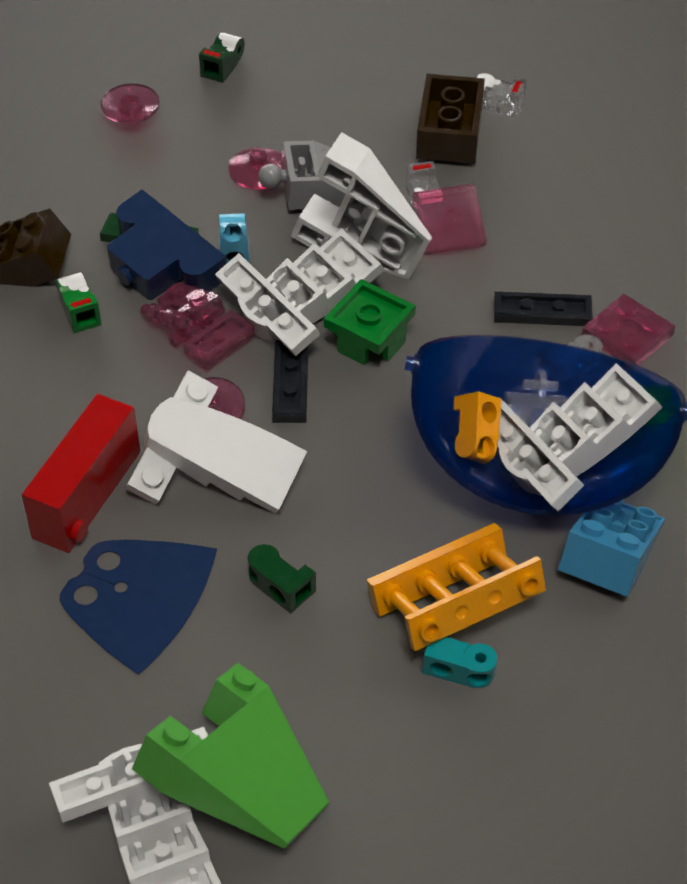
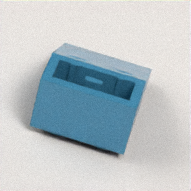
(611, 546)

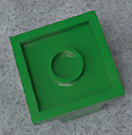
(369, 321)

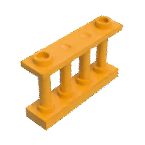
(447, 565)

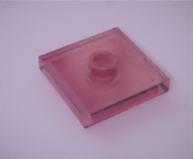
(450, 218)

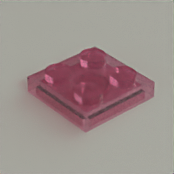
(629, 330)

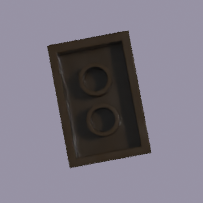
(450, 118)

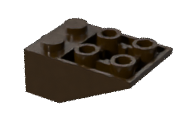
(32, 249)

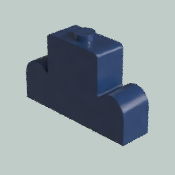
(160, 249)

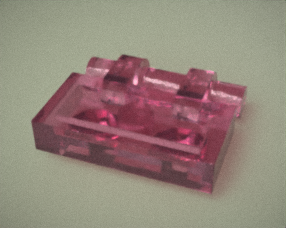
(182, 305)
(216, 340)

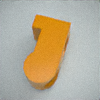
(477, 426)

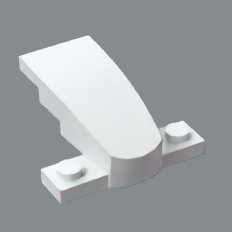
(299, 291)
(574, 435)
(213, 450)
(151, 828)

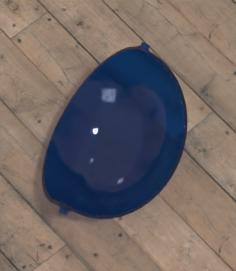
(498, 366)

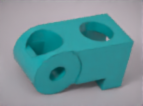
(460, 662)

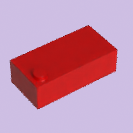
(81, 473)

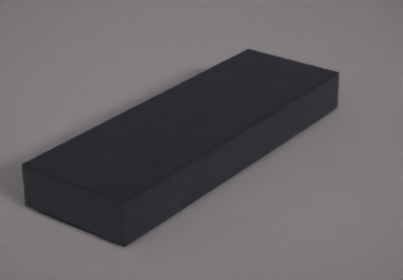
(542, 308)
(290, 385)

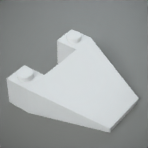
(370, 212)

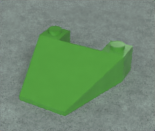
(242, 771)

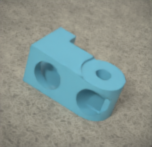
(234, 234)

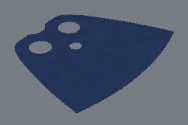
(160, 596)

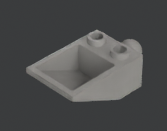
(298, 171)

